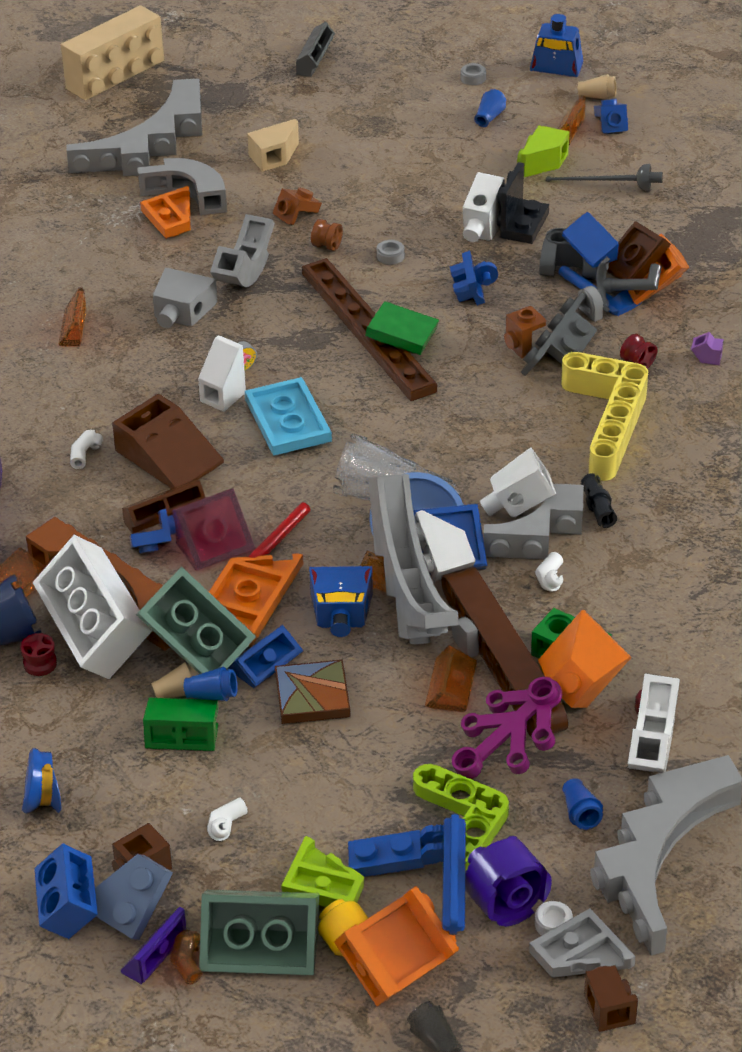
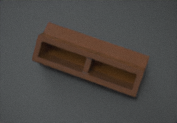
(145, 512)

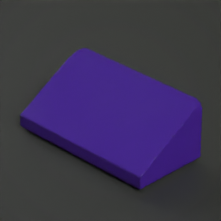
(156, 948)

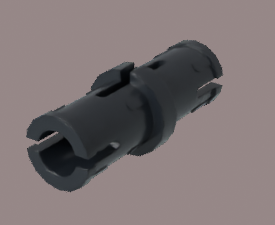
(598, 500)

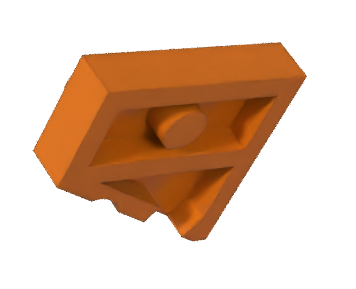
(169, 212)

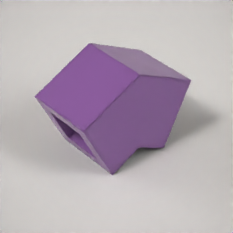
(708, 348)

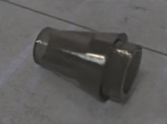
(433, 1028)

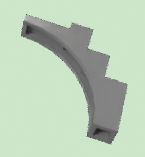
(154, 137)
(395, 536)
(673, 807)

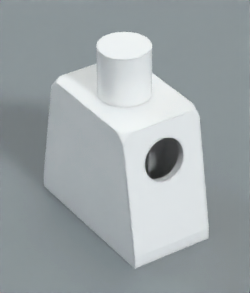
(478, 216)
(519, 486)

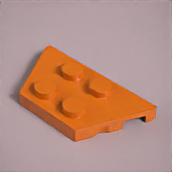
(255, 587)

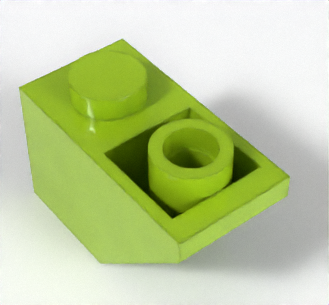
(544, 150)

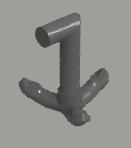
(609, 284)

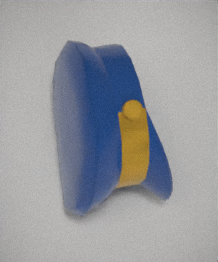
(40, 783)

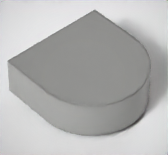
(592, 303)
(466, 636)

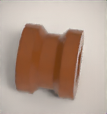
(326, 234)

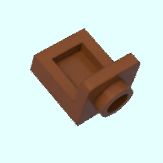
(293, 201)
(520, 327)

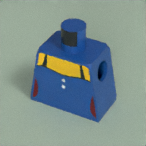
(558, 48)
(341, 597)

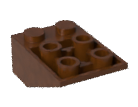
(164, 442)

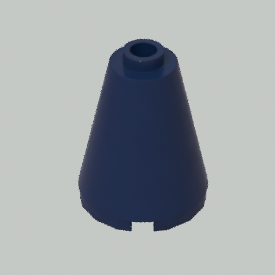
(15, 613)

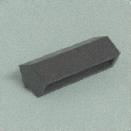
(320, 35)

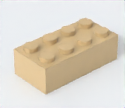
(112, 52)

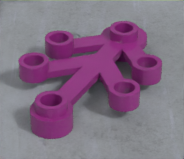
(508, 725)

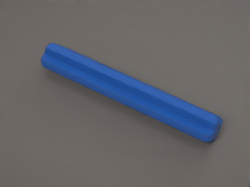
(454, 874)

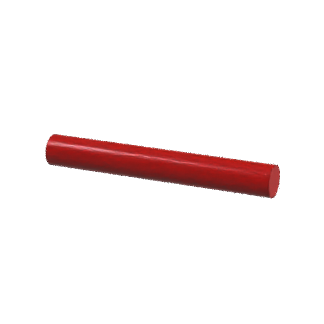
(281, 531)

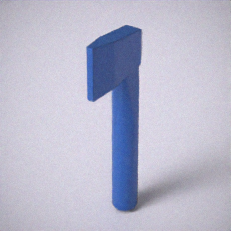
(618, 305)

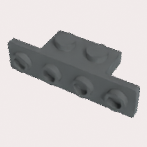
(567, 335)

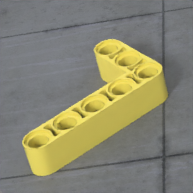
(625, 388)

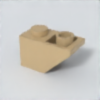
(273, 145)

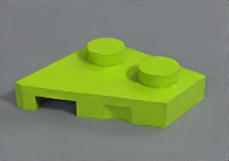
(322, 874)

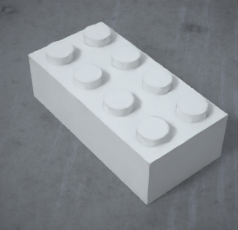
(91, 607)

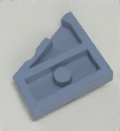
(131, 895)

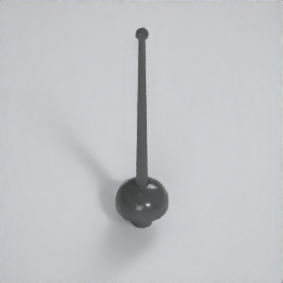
(644, 177)

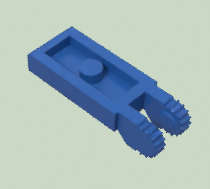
(397, 851)

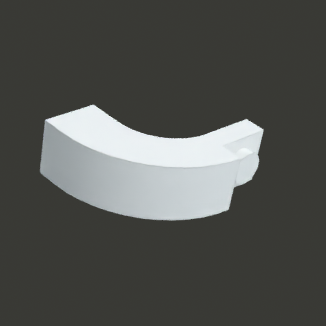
(655, 724)

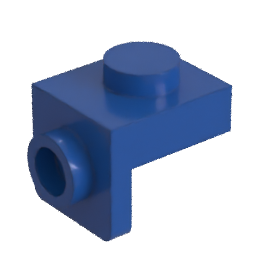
(612, 116)
(149, 540)

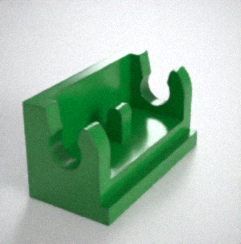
(180, 724)

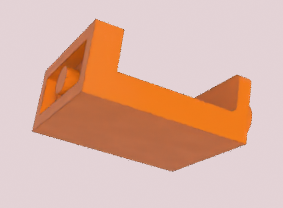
(397, 945)

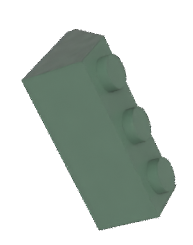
(195, 624)
(259, 932)

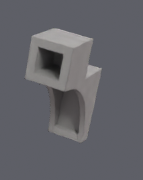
(530, 534)

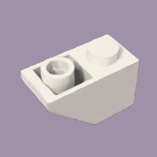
(222, 374)
(443, 545)

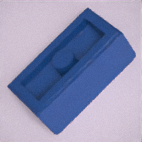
(591, 240)
(260, 660)

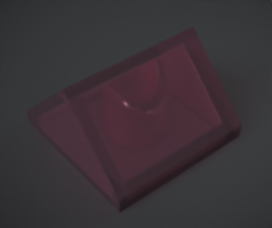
(212, 529)

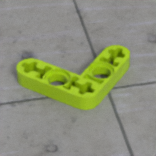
(471, 808)

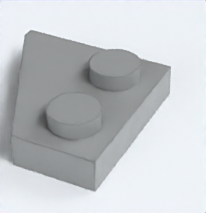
(580, 947)

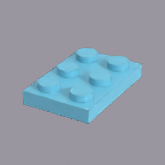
(288, 416)

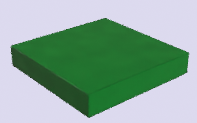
(402, 328)

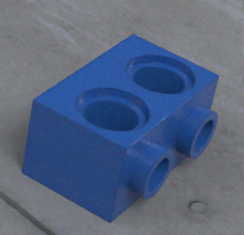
(65, 891)

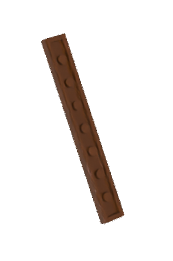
(357, 315)

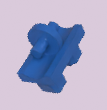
(470, 278)

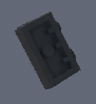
(518, 217)

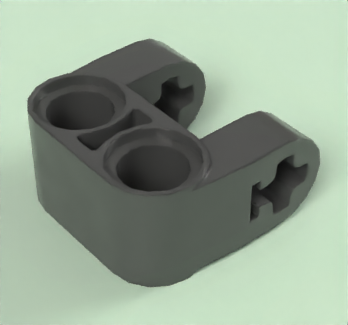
(558, 252)

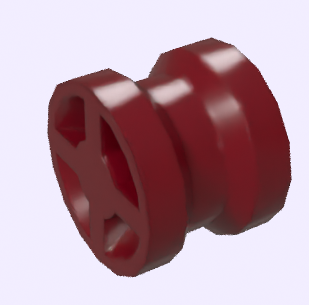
(638, 351)
(38, 654)

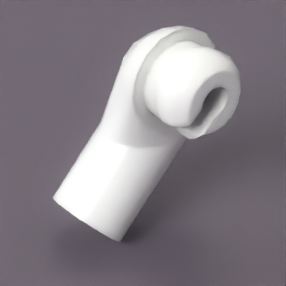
(81, 445)
(547, 572)
(221, 819)

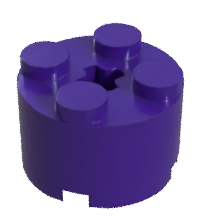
(506, 881)

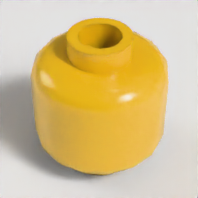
(337, 919)

